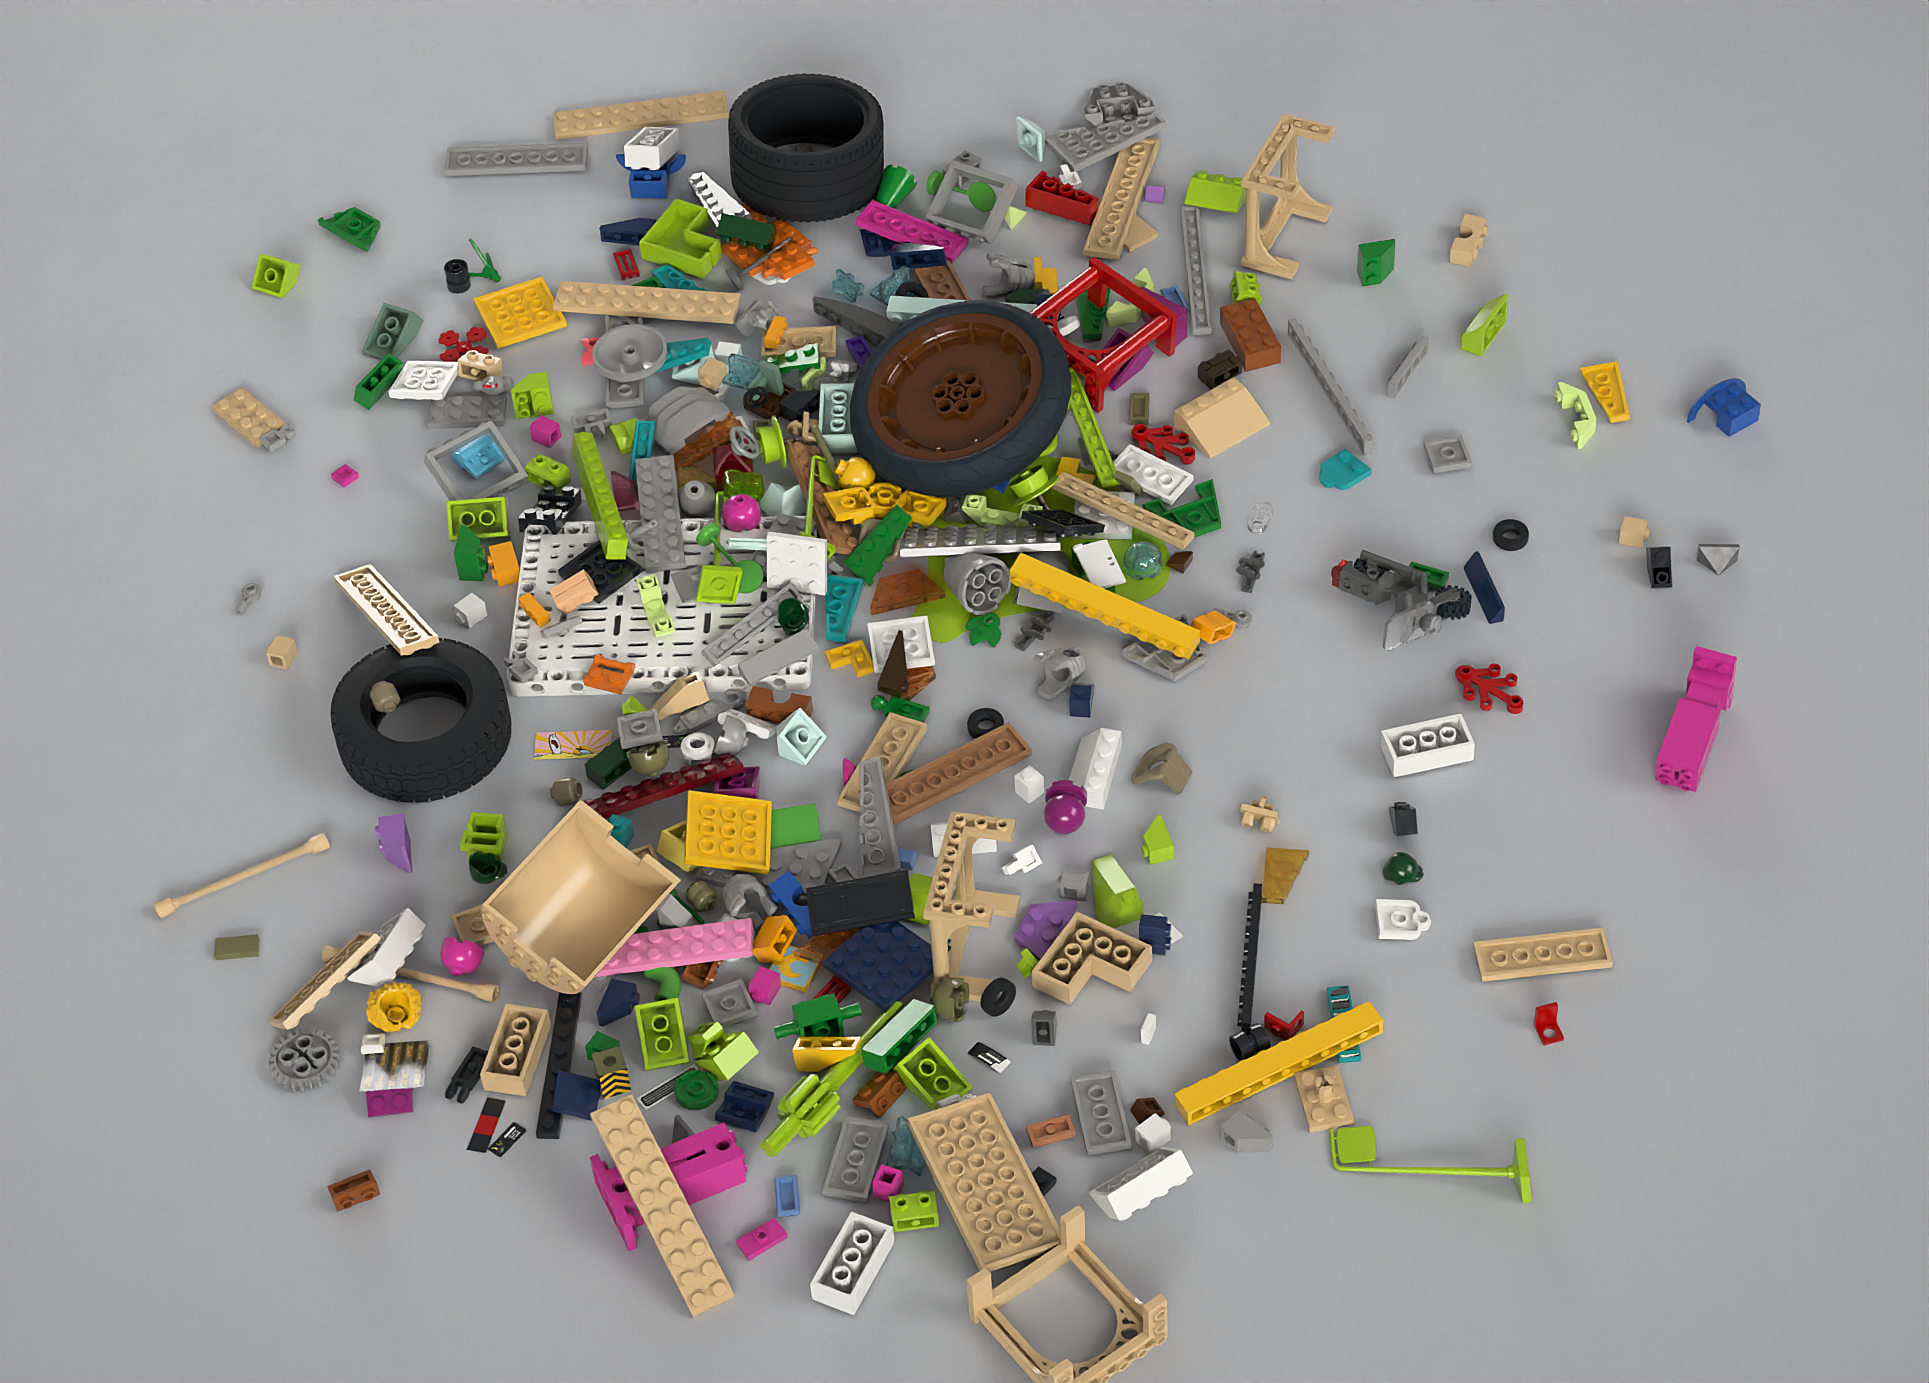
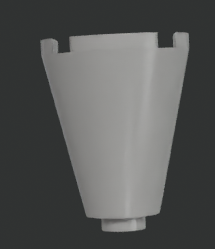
(696, 499)

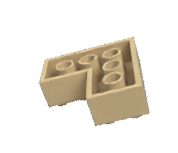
(1087, 950)

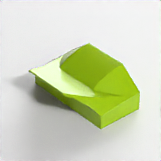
(623, 435)
(703, 1036)

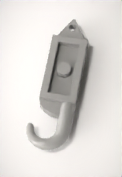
(706, 714)

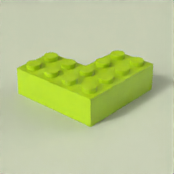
(679, 240)

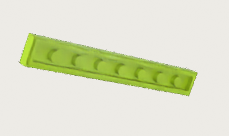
(1091, 433)

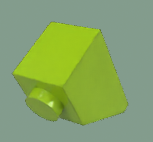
(1157, 842)

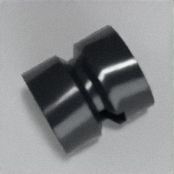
(457, 276)
(1246, 1044)

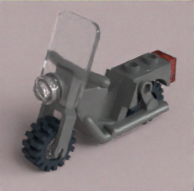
(1416, 615)

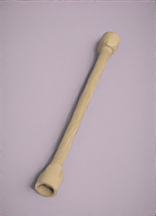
(167, 906)
(483, 991)

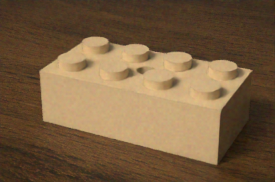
(515, 1050)

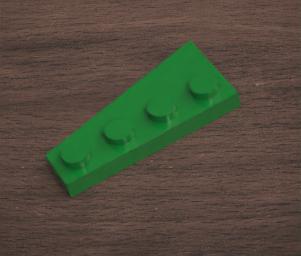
(1091, 316)
(870, 554)

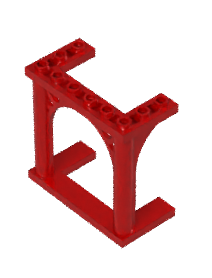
(1099, 373)

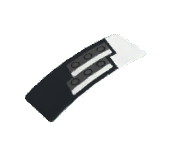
(989, 1056)

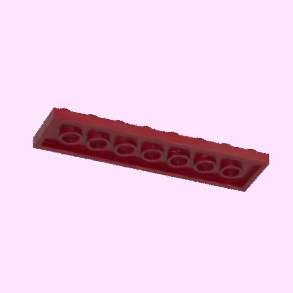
(666, 785)

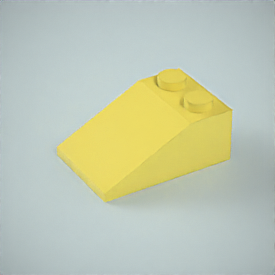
(672, 845)

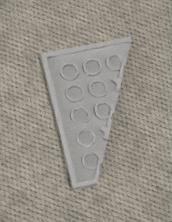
(1085, 146)
(805, 861)

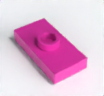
(761, 1239)

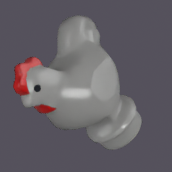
(494, 385)

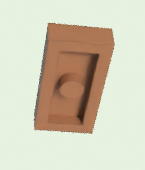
(1050, 1131)

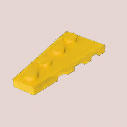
(1608, 389)

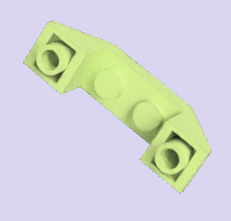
(1122, 313)
(1572, 397)
(976, 508)
(654, 607)

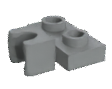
(592, 422)

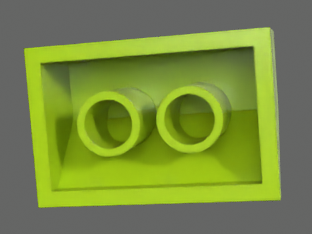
(1216, 192)
(1485, 326)

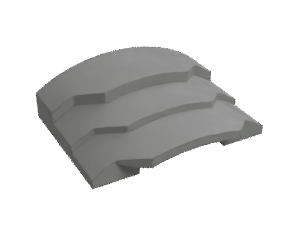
(682, 414)

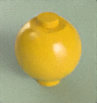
(855, 473)

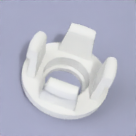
(691, 753)

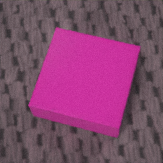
(344, 475)

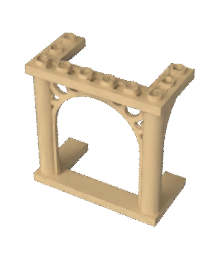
(1291, 195)
(970, 906)
(1148, 1319)

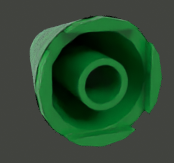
(895, 186)

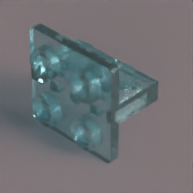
(890, 285)
(741, 371)
(904, 1150)

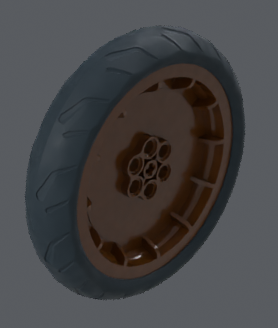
(960, 398)

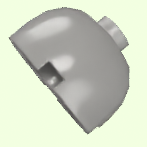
(731, 737)

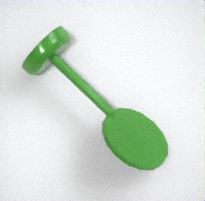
(979, 193)
(752, 572)

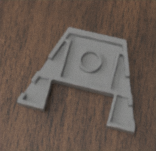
(1164, 661)

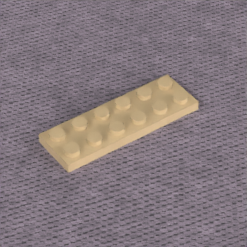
(895, 745)
(1542, 954)
(319, 986)

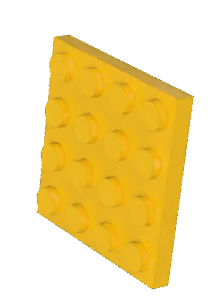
(519, 312)
(728, 832)

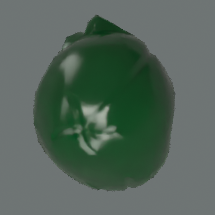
(792, 615)
(485, 868)
(1402, 869)

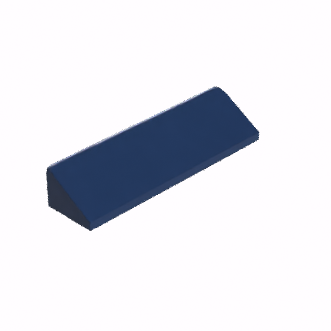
(1484, 589)

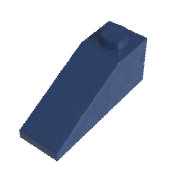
(626, 231)
(917, 256)

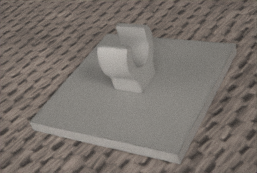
(687, 582)

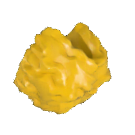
(394, 1007)

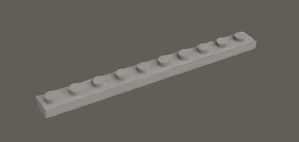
(1196, 270)
(1329, 386)

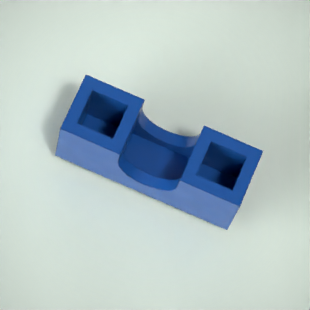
(786, 892)

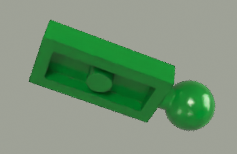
(900, 707)

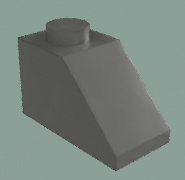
(1044, 1027)

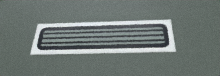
(661, 1091)

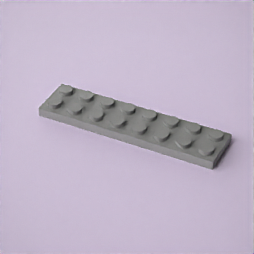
(516, 159)
(623, 393)
(660, 502)

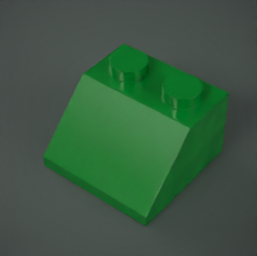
(1375, 261)
(470, 556)

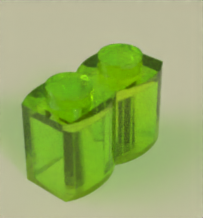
(748, 483)

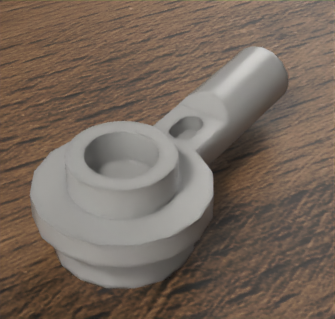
(250, 593)
(1241, 617)

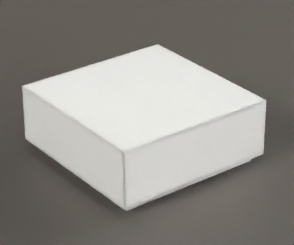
(1148, 1028)
(373, 1043)

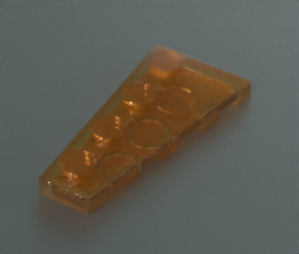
(705, 443)

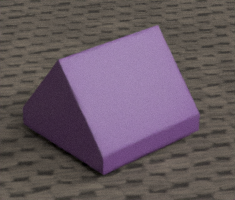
(1155, 194)

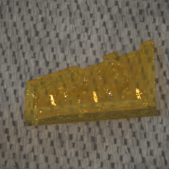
(1280, 873)

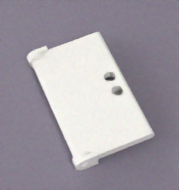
(1097, 566)

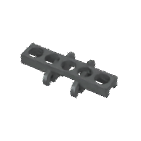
(1249, 572)
(1032, 633)

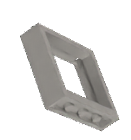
(998, 212)
(497, 490)

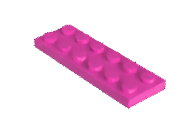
(909, 229)

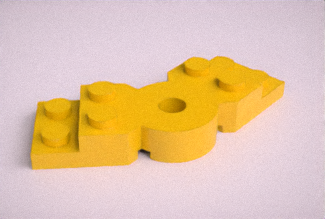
(879, 501)

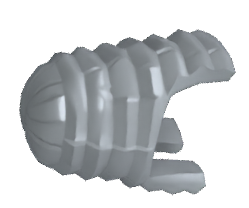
(1014, 275)
(1062, 669)
(734, 898)

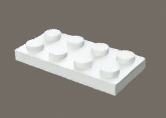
(1153, 474)

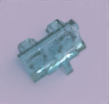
(845, 285)

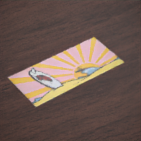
(571, 744)

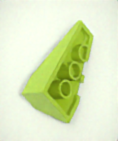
(1114, 894)

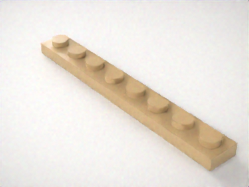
(1124, 511)

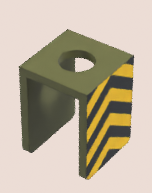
(612, 1072)

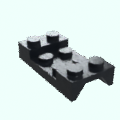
(553, 508)

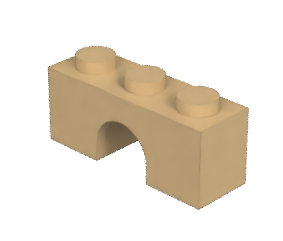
(1466, 247)

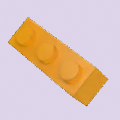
(775, 332)
(534, 609)

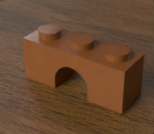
(762, 705)

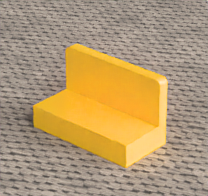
(1045, 277)

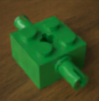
(818, 1018)

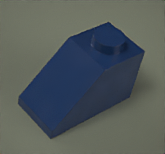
(1081, 699)
(617, 1001)

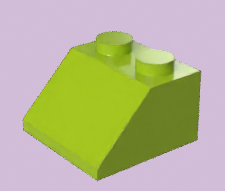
(275, 275)

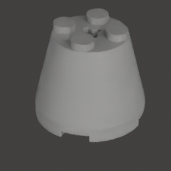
(977, 581)

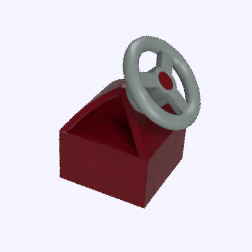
(736, 455)

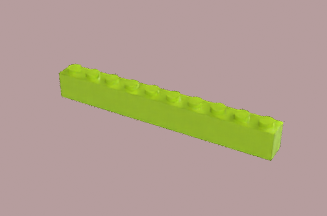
(599, 496)

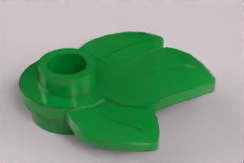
(984, 631)

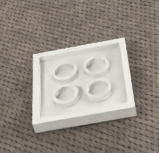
(424, 380)
(1113, 527)
(798, 562)
(916, 641)

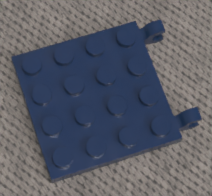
(882, 962)

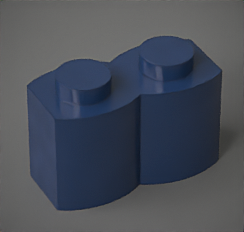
(1155, 932)

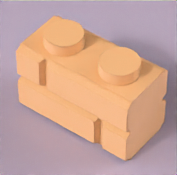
(574, 592)

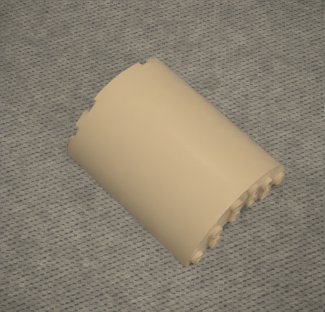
(574, 902)

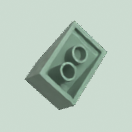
(392, 331)

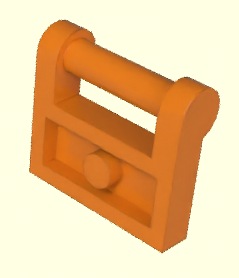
(607, 679)

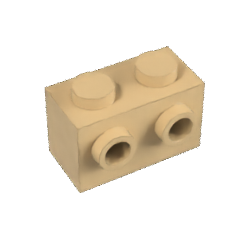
(478, 366)

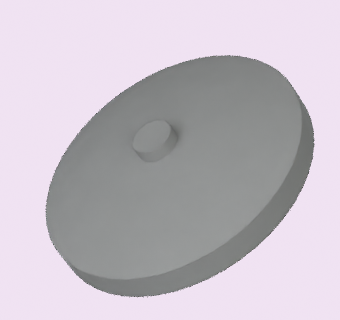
(630, 352)

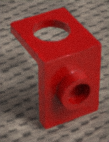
(1545, 1019)
(1281, 1028)

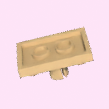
(1323, 1098)

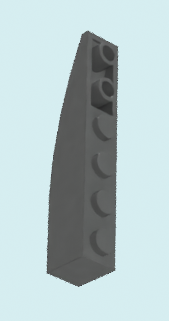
(855, 319)

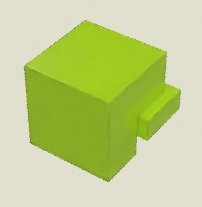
(485, 835)
(920, 888)

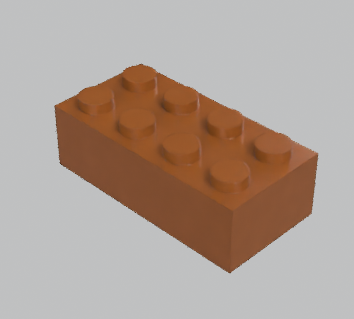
(1250, 335)

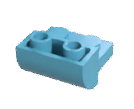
(478, 456)

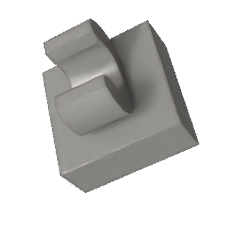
(834, 564)

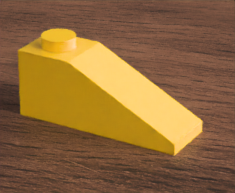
(818, 1053)

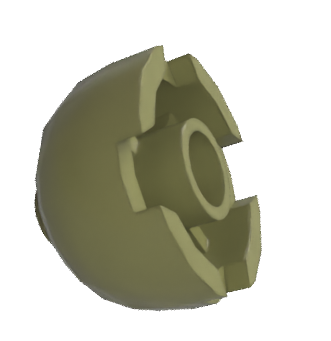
(649, 758)
(950, 998)

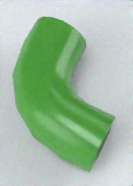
(669, 982)

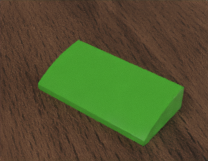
(794, 826)

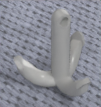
(636, 531)

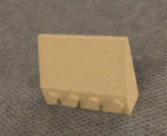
(1220, 418)

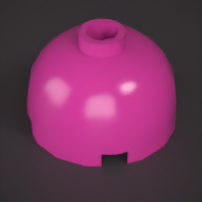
(741, 513)
(460, 957)

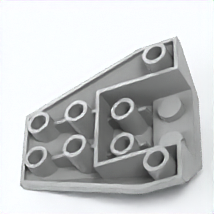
(1116, 103)

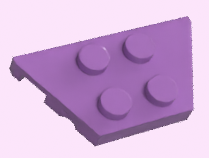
(1043, 925)

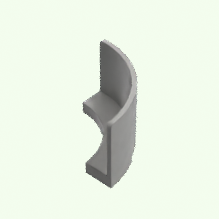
(1025, 597)

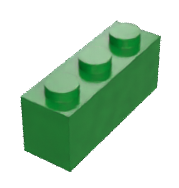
(378, 381)

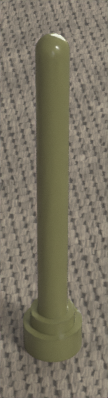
(826, 452)

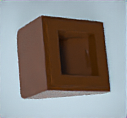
(1180, 560)
(1145, 1108)

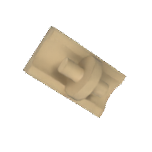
(802, 428)
(1259, 811)

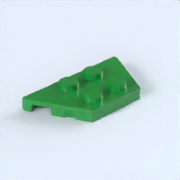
(353, 227)

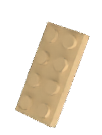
(799, 337)
(247, 415)

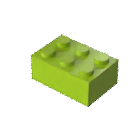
(484, 517)

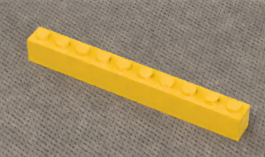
(1104, 606)
(1278, 1063)

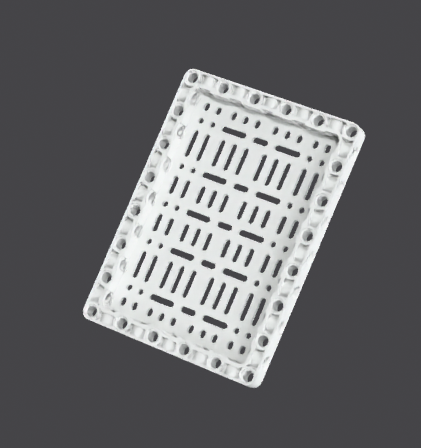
(651, 672)

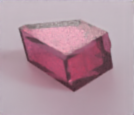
(624, 492)

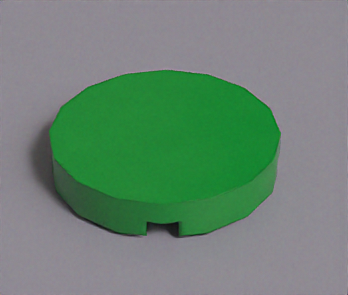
(696, 1090)

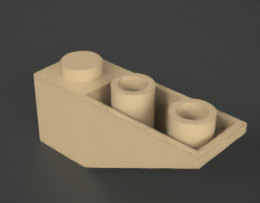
(683, 694)

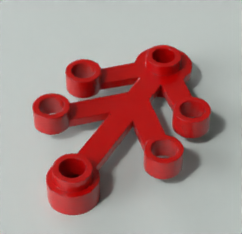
(1142, 434)
(1466, 674)

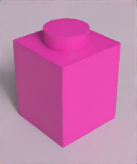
(545, 431)
(764, 986)
(887, 1183)

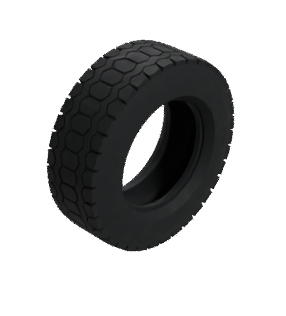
(431, 765)

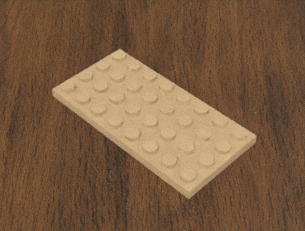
(985, 1182)

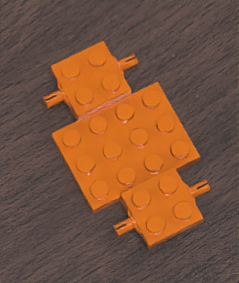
(785, 261)

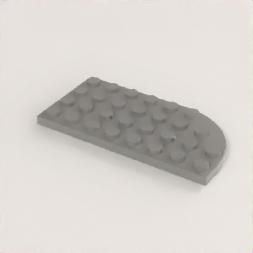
(977, 540)

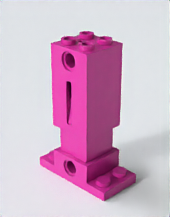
(1696, 720)
(699, 1163)

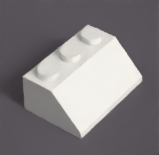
(938, 831)

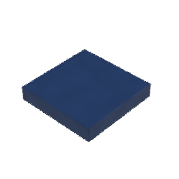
(575, 1095)

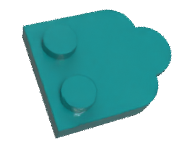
(1343, 471)

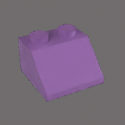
(395, 841)

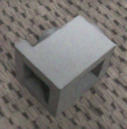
(1074, 885)

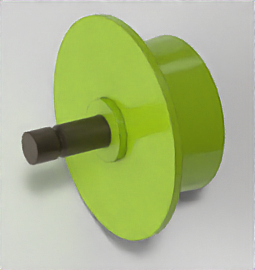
(773, 443)
(1031, 485)

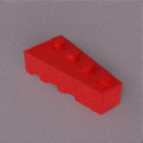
(1060, 199)

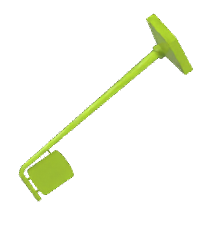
(826, 477)
(718, 582)
(1359, 1145)

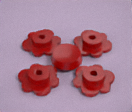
(451, 338)

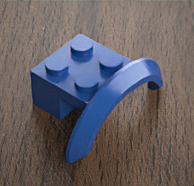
(651, 183)
(1732, 404)

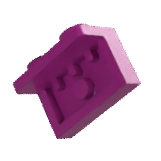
(389, 1102)

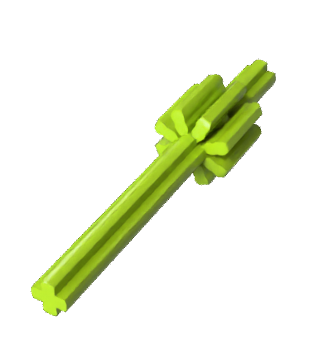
(814, 1101)

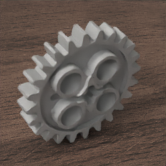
(304, 1059)

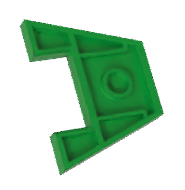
(1197, 516)

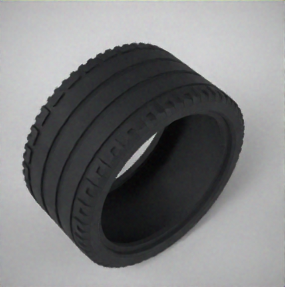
(806, 183)

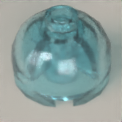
(1143, 560)

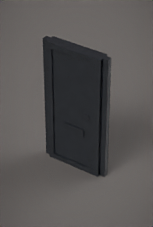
(860, 902)

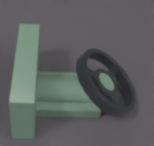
(767, 380)

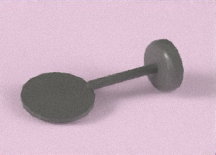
(735, 278)

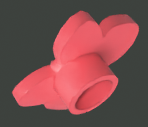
(588, 343)

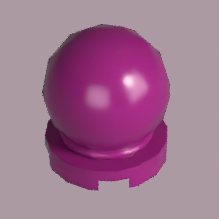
(1065, 807)

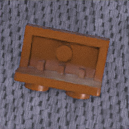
(700, 973)
(880, 1092)
(354, 1190)

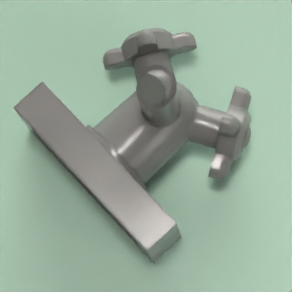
(756, 317)

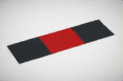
(486, 1125)

